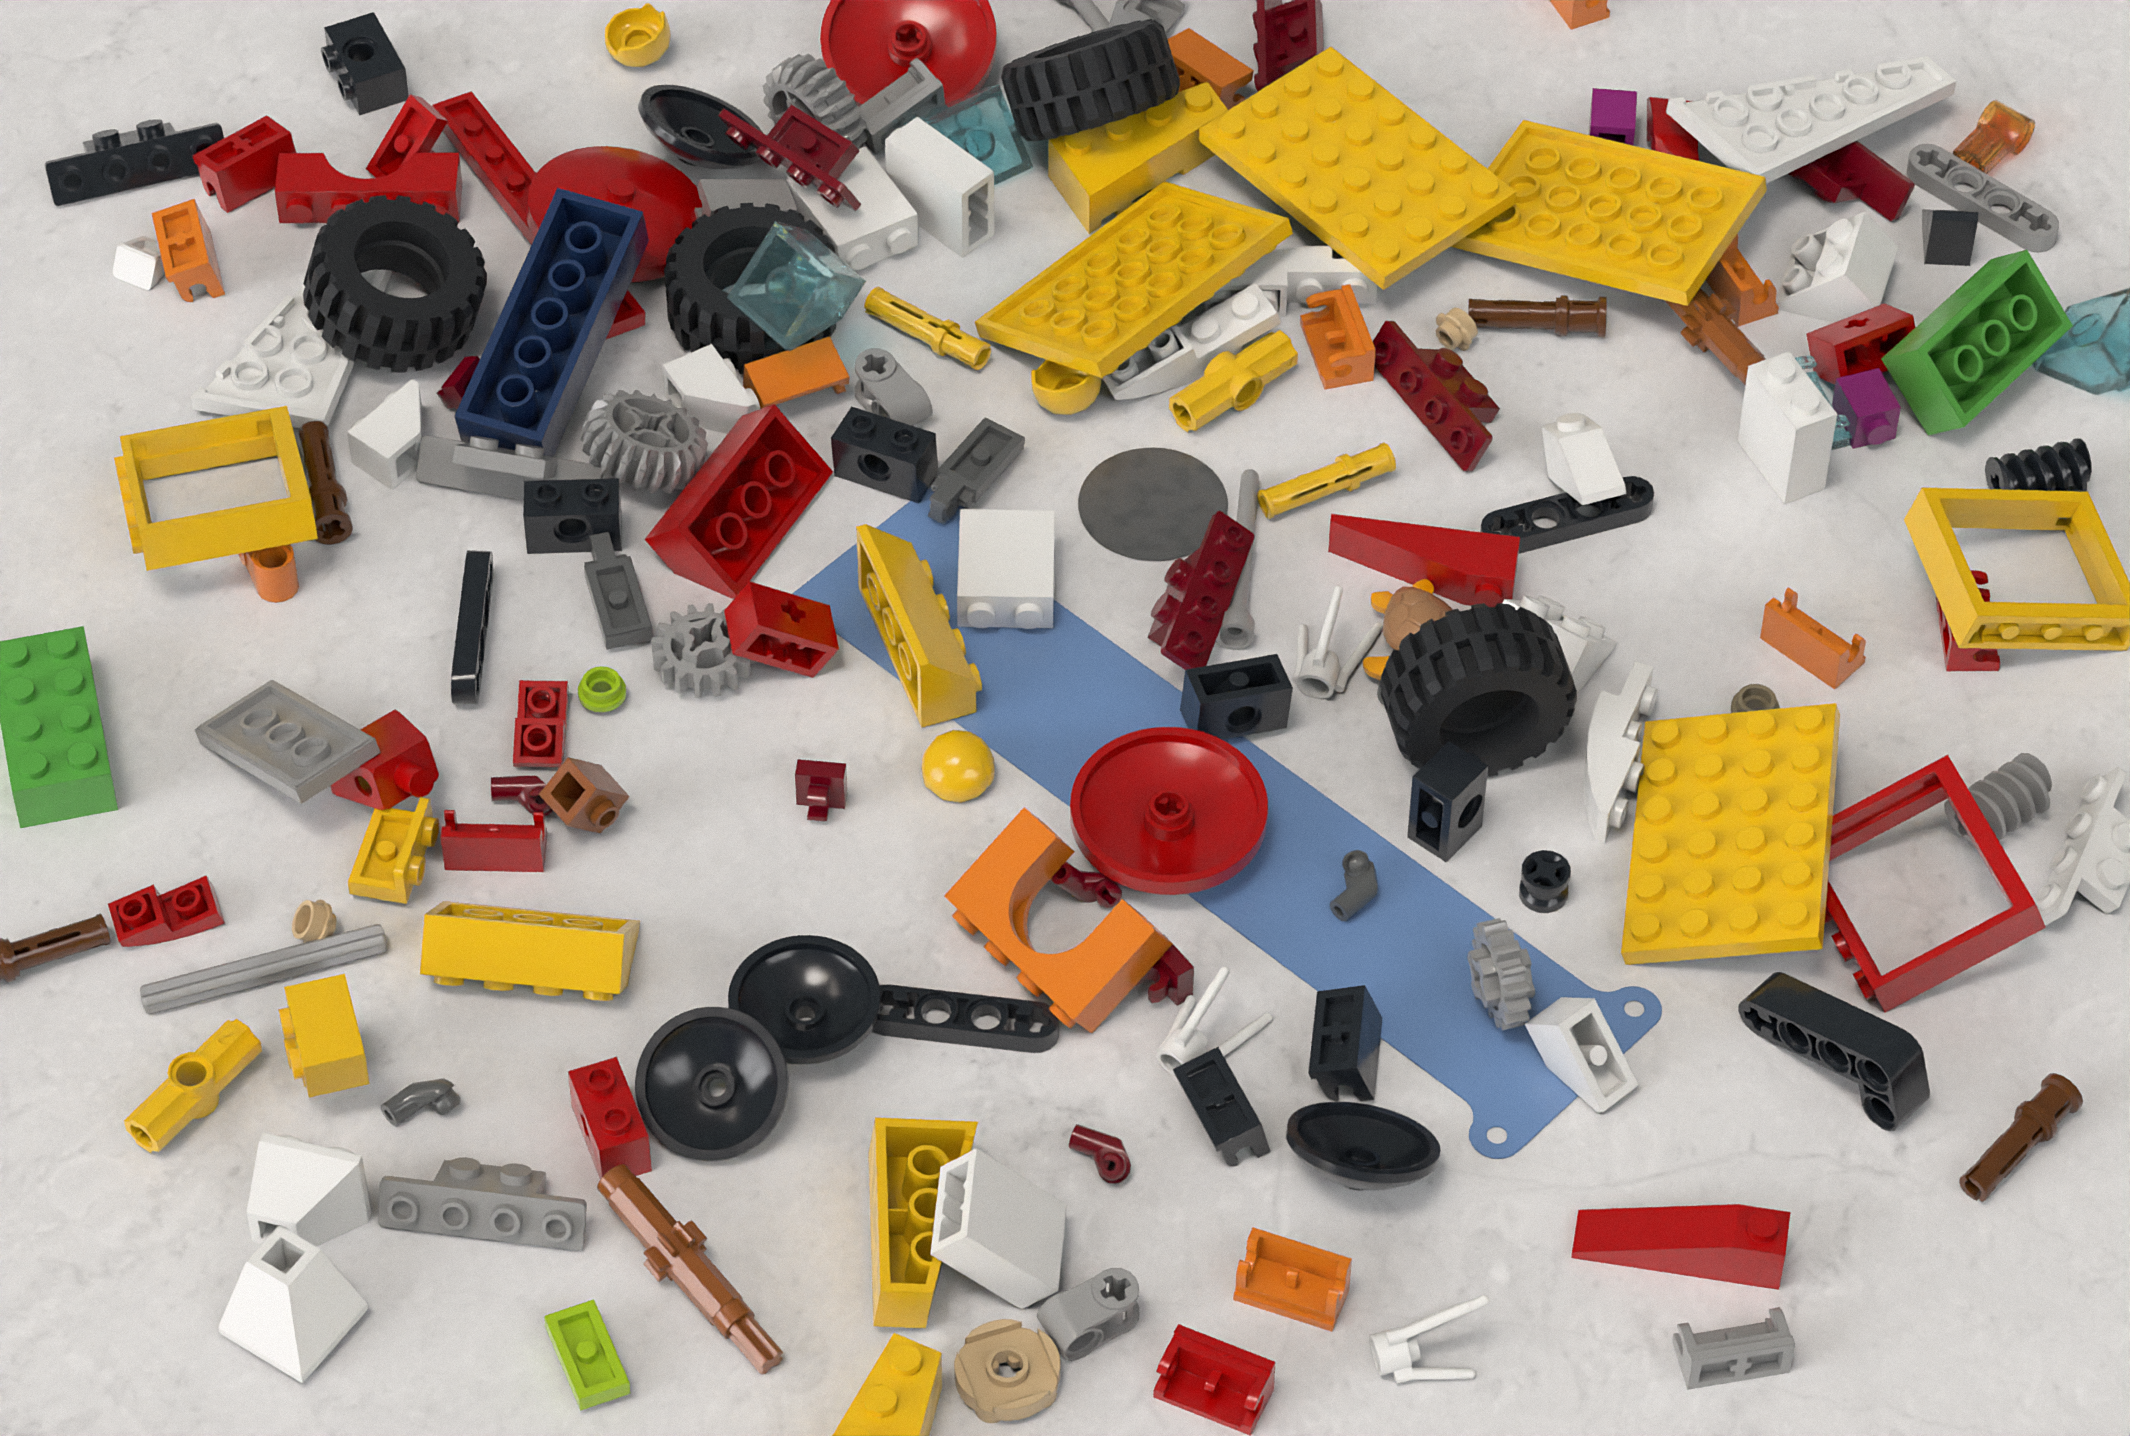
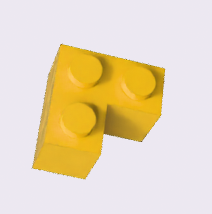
(323, 1036)

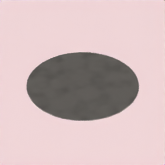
(1151, 503)

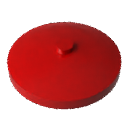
(877, 40)
(625, 179)
(1169, 810)

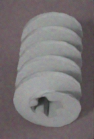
(2008, 796)

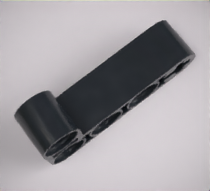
(1845, 1040)

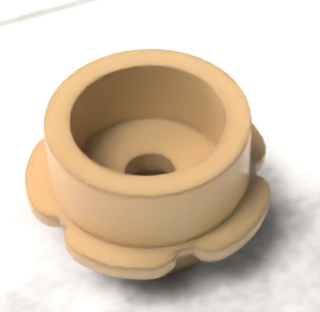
(1456, 329)
(313, 921)

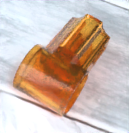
(1997, 133)

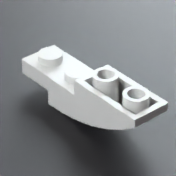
(1294, 276)
(1185, 351)
(1614, 749)

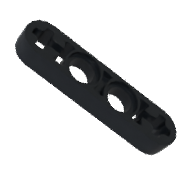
(1570, 522)
(472, 627)
(962, 1010)

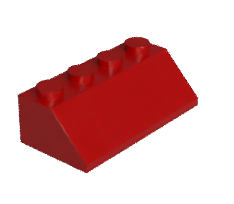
(740, 503)

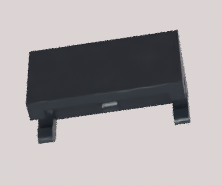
(1345, 1042)
(1221, 1105)

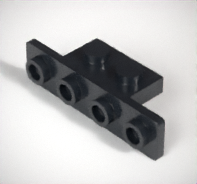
(128, 160)

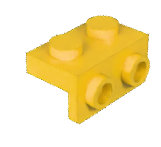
(394, 853)

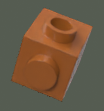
(584, 795)

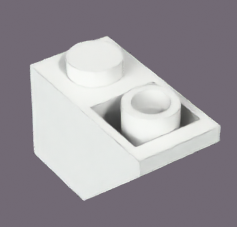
(708, 389)
(390, 437)

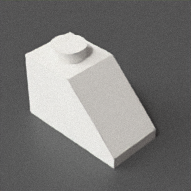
(1581, 459)
(1582, 1051)

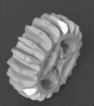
(816, 92)
(644, 441)

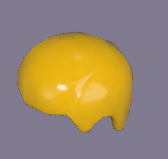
(638, 36)
(1064, 388)
(958, 766)

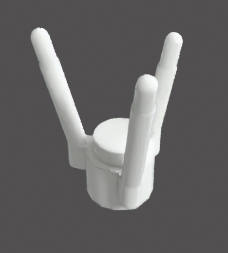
(1319, 671)
(1187, 1042)
(1398, 1347)

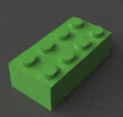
(1977, 342)
(53, 729)

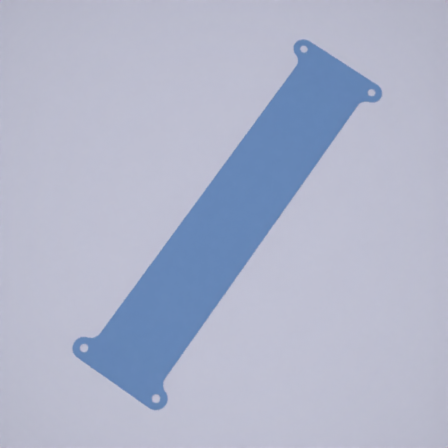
(1071, 690)

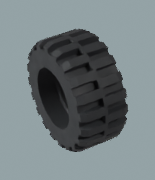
(1090, 80)
(402, 240)
(706, 263)
(1481, 681)

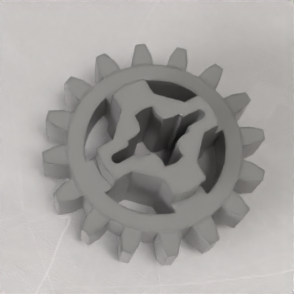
(702, 652)
(1501, 974)

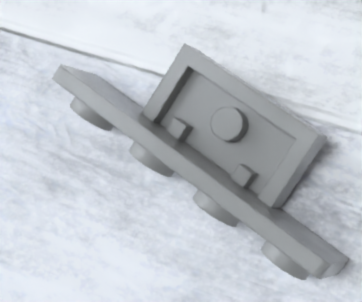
(490, 469)
(484, 1204)

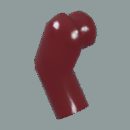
(1088, 886)

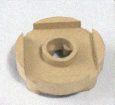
(1001, 1397)

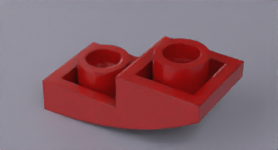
(1666, 133)
(540, 723)
(156, 918)

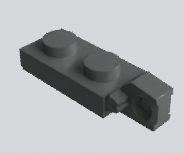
(973, 468)
(616, 595)

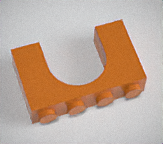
(997, 901)

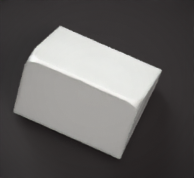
(139, 262)

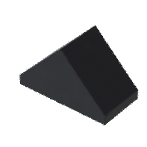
(1948, 236)

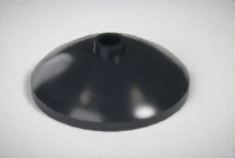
(690, 128)
(808, 980)
(677, 1075)
(1362, 1145)

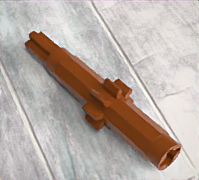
(1711, 328)
(679, 1254)

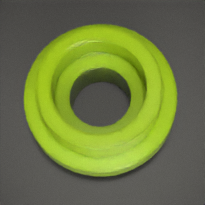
(601, 680)

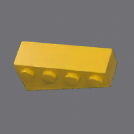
(1118, 162)
(903, 1198)
(897, 1394)

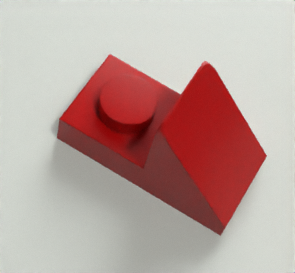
(411, 132)

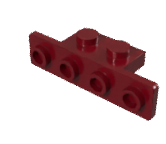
(1285, 37)
(805, 148)
(1857, 174)
(1438, 393)
(1200, 593)

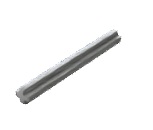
(263, 968)

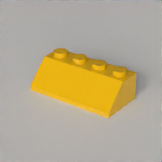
(915, 628)
(528, 949)

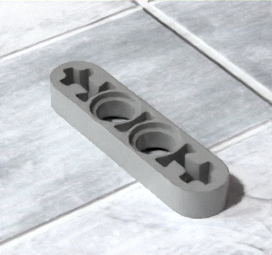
(2026, 225)

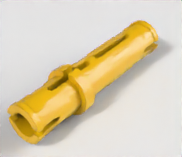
(941, 335)
(1344, 473)

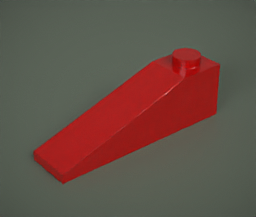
(1458, 563)
(1696, 1241)

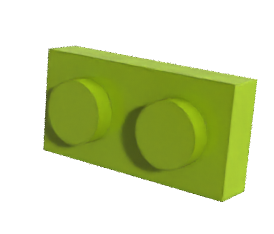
(587, 1354)

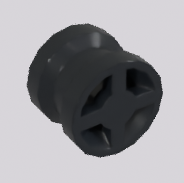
(1552, 873)

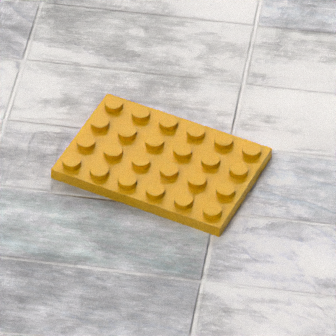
(1357, 167)
(1614, 212)
(1133, 279)
(1732, 835)

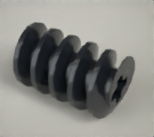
(2042, 469)

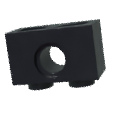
(365, 64)
(884, 454)
(567, 512)
(1237, 697)
(1447, 801)

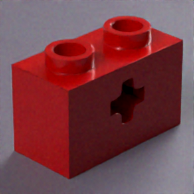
(1858, 341)
(781, 629)
(609, 1117)

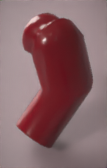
(520, 789)
(1106, 1150)

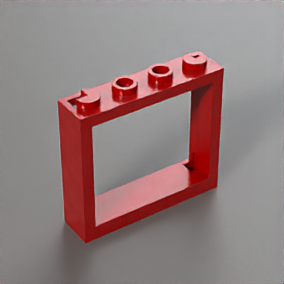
(1890, 808)

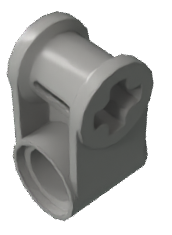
(889, 389)
(1089, 1315)

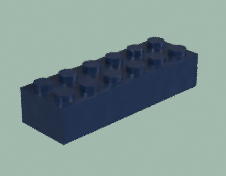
(553, 323)

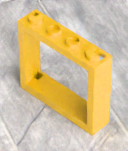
(208, 446)
(2021, 623)

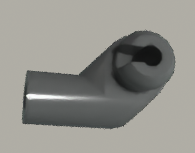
(1360, 885)
(419, 1094)

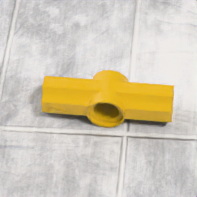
(1233, 381)
(177, 1100)

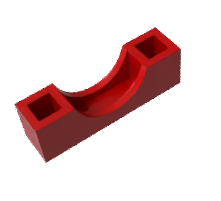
(314, 190)

